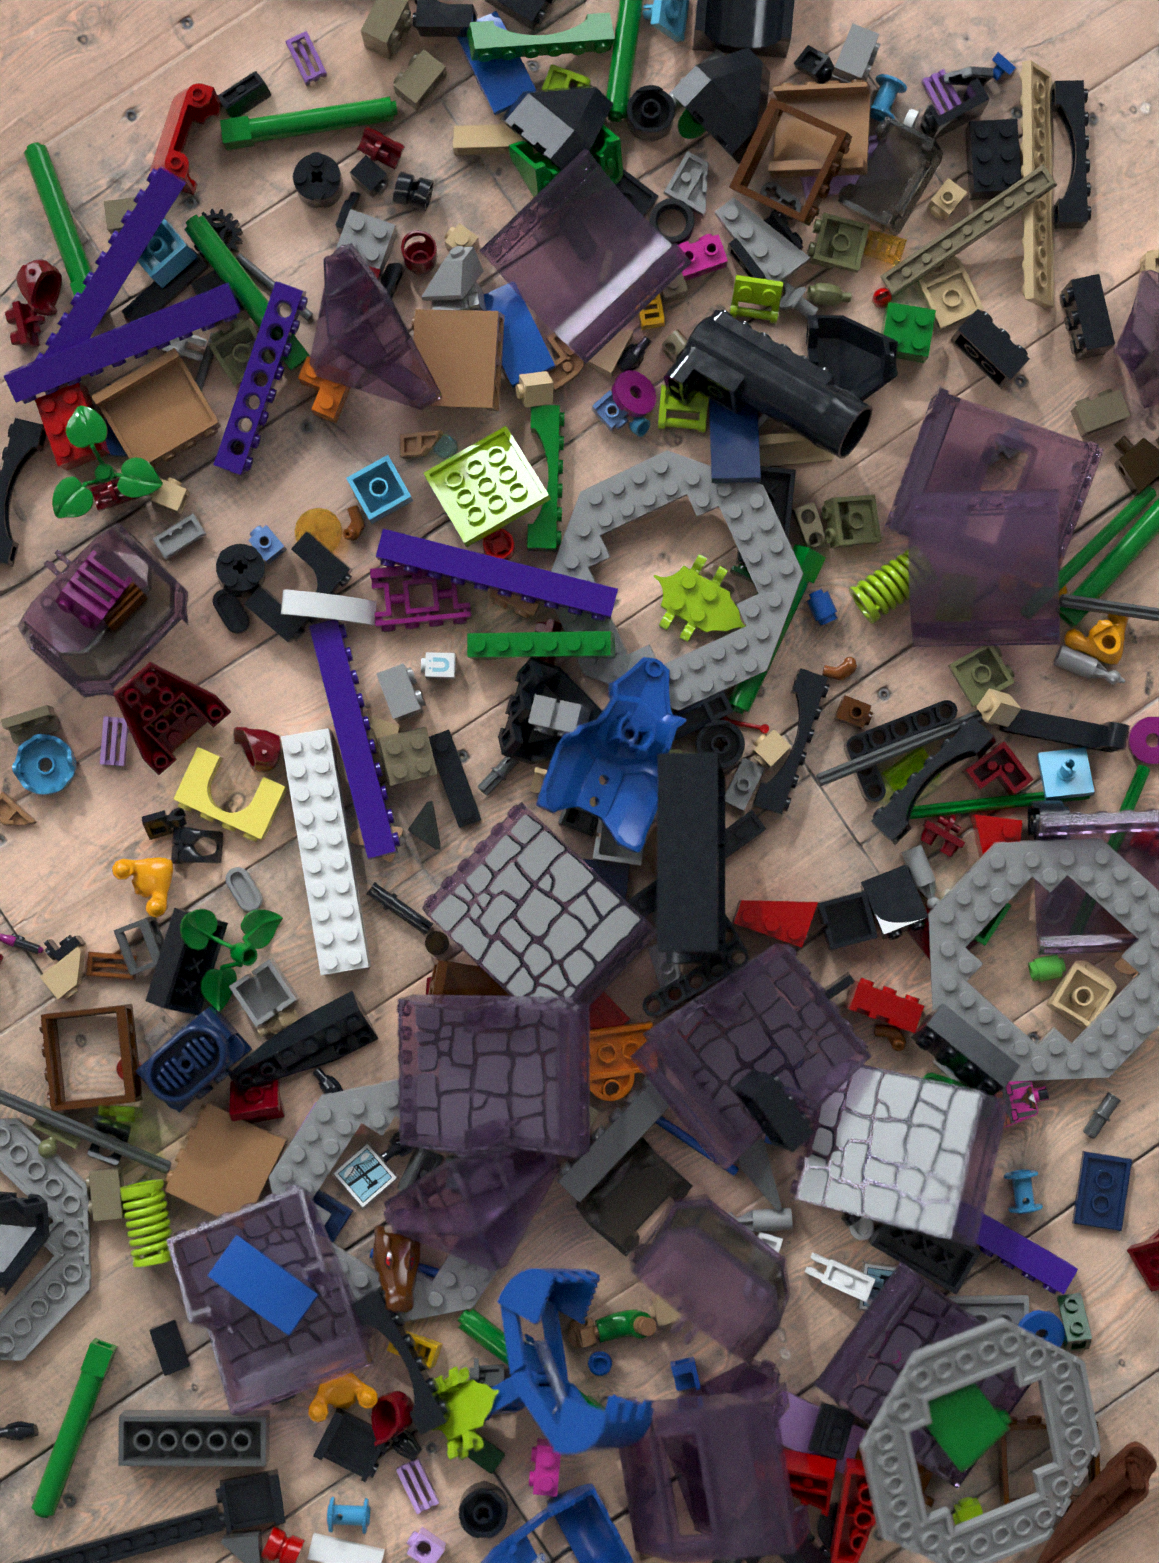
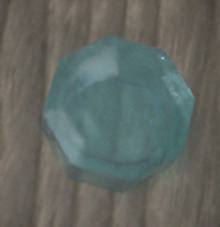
(446, 447)

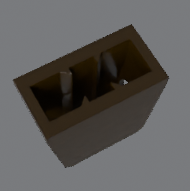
(1138, 464)

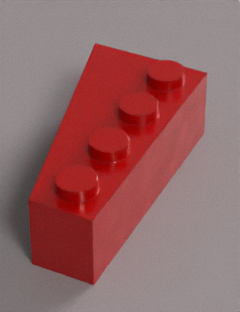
(854, 1515)

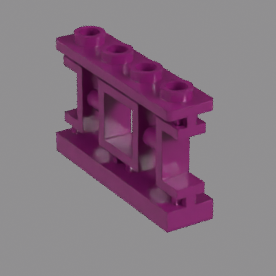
(423, 614)

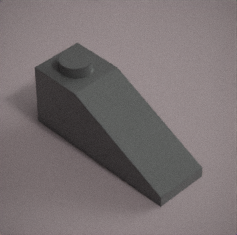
(757, 1167)

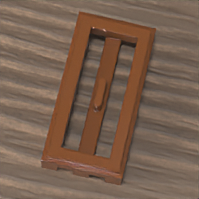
(90, 963)

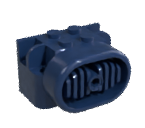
(211, 1048)

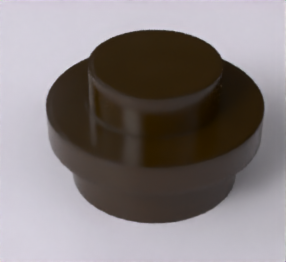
(437, 943)

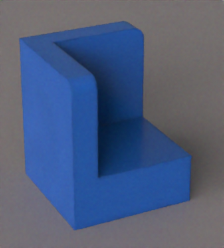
(685, 1374)

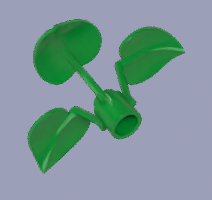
(135, 481)
(198, 928)

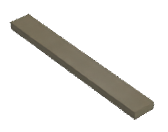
(968, 230)

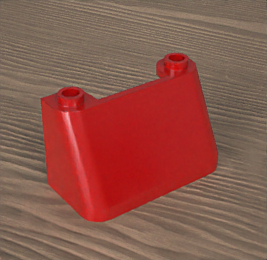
(188, 106)

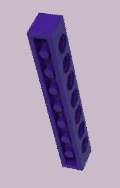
(226, 456)

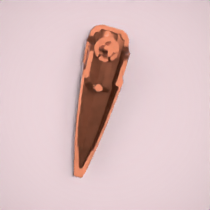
(1103, 1502)

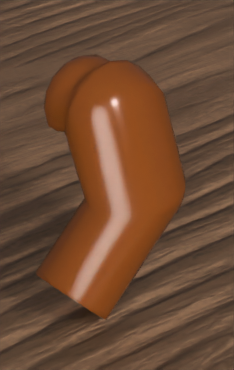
(356, 526)
(841, 672)
(893, 1035)

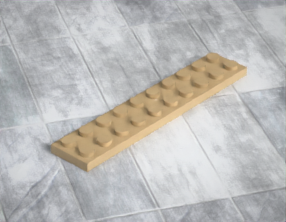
(1038, 216)

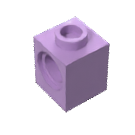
(436, 1544)

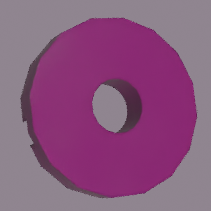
(641, 386)
(1137, 740)

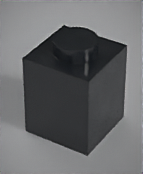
(369, 176)

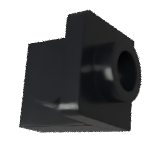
(815, 64)
(67, 945)

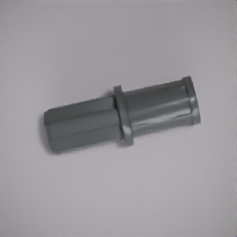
(497, 775)
(1101, 1115)

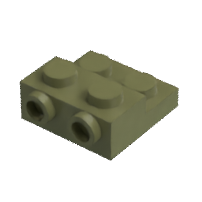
(838, 242)
(235, 348)
(851, 521)
(981, 671)

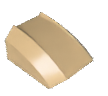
(1082, 994)

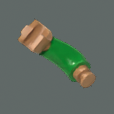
(614, 1326)

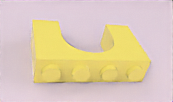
(196, 794)

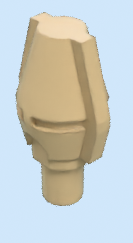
(278, 1022)

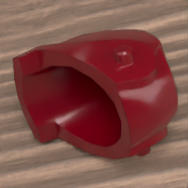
(40, 286)
(259, 747)
(391, 1416)

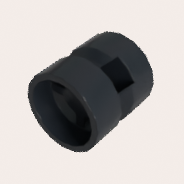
(413, 191)

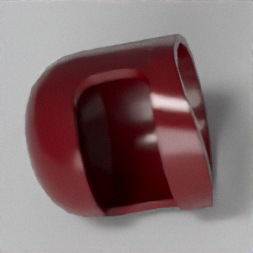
(416, 253)

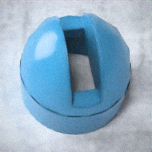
(639, 426)

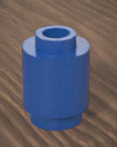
(822, 607)

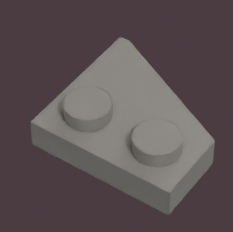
(690, 183)

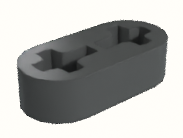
(783, 196)

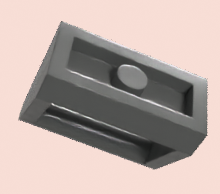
(152, 938)

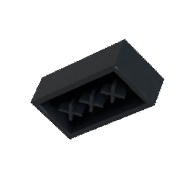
(780, 489)
(182, 968)
(964, 1051)
(930, 1256)

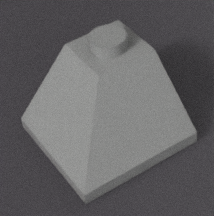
(455, 275)

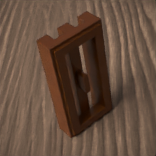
(124, 606)

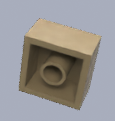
(386, 26)
(407, 756)

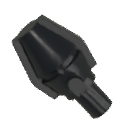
(633, 355)
(327, 1083)
(396, 1148)
(19, 1431)
(406, 1445)

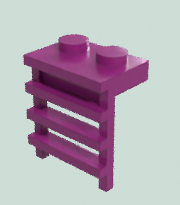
(85, 603)

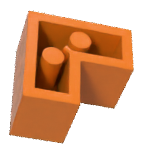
(330, 395)

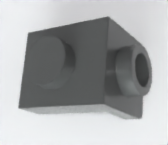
(487, 1374)

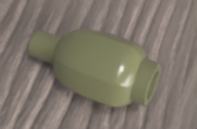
(827, 294)

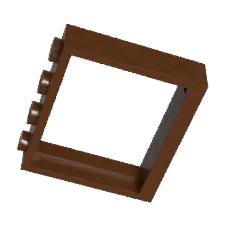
(758, 146)
(128, 1050)
(1033, 1422)

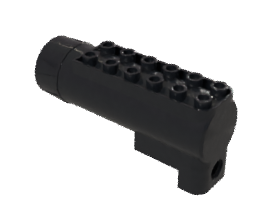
(744, 367)

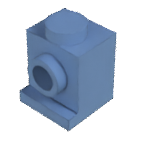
(601, 408)
(272, 549)

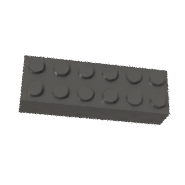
(613, 1140)
(193, 1438)

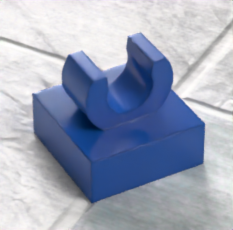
(1002, 66)

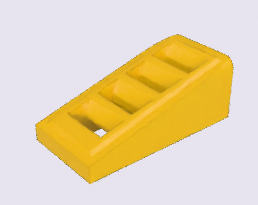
(653, 322)
(426, 1343)

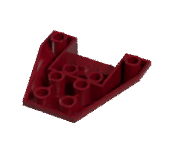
(165, 712)

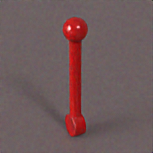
(764, 728)

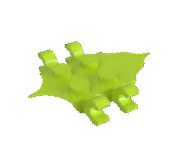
(698, 600)
(468, 1409)

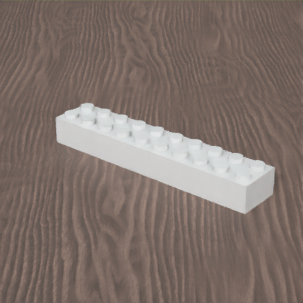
(325, 851)

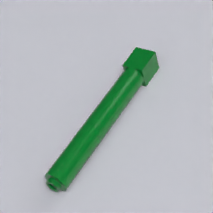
(623, 57)
(244, 132)
(58, 215)
(242, 285)
(1115, 562)
(747, 691)
(493, 1340)
(93, 1372)

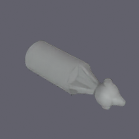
(1084, 665)
(921, 873)
(766, 1219)

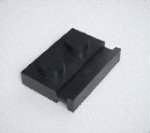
(831, 1430)

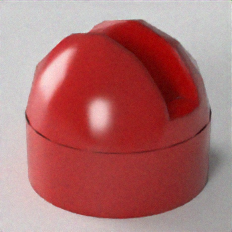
(884, 301)

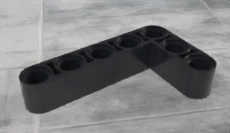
(890, 737)
(1103, 737)
(702, 971)

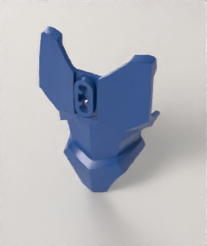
(623, 751)

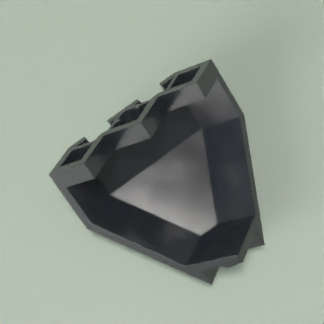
(727, 98)
(559, 120)
(852, 352)
(540, 678)
(22, 1234)

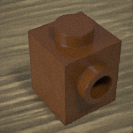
(853, 712)

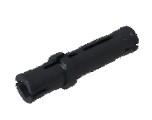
(399, 908)

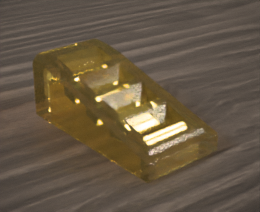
(885, 256)

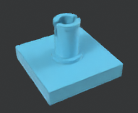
(668, 17)
(1065, 773)

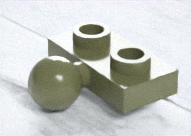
(48, 1147)

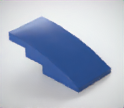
(498, 79)
(522, 342)
(263, 1285)

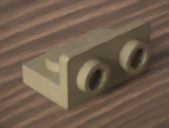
(30, 723)

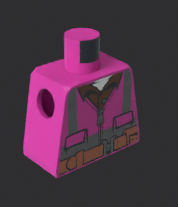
(1022, 1100)

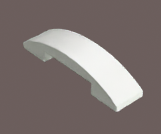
(328, 607)

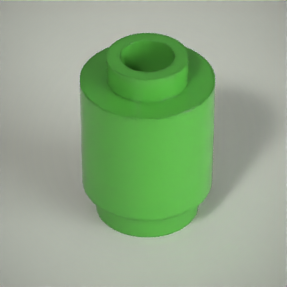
(1046, 968)

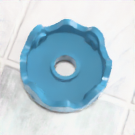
(28, 762)

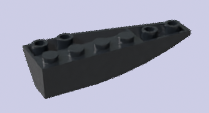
(308, 1043)

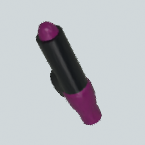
(20, 942)

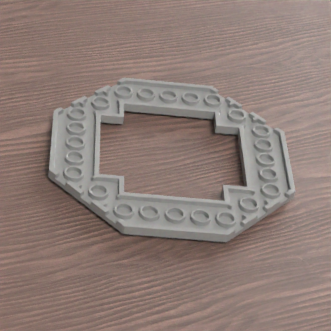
(756, 534)
(987, 890)
(314, 1154)
(68, 1273)
(949, 1366)

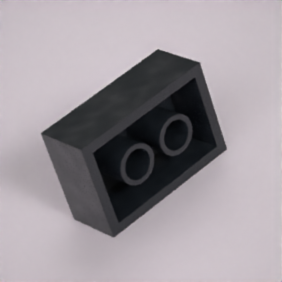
(992, 157)
(1087, 317)
(990, 348)
(773, 1110)

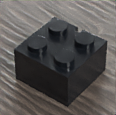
(847, 920)

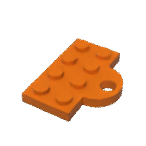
(611, 1059)

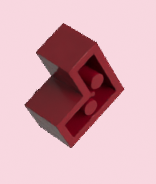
(999, 764)

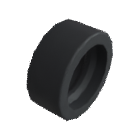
(680, 206)

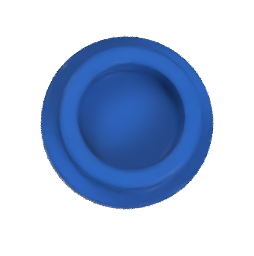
(599, 1363)

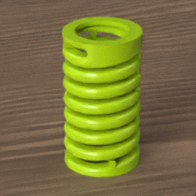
(888, 596)
(157, 1218)

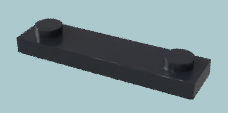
(454, 779)

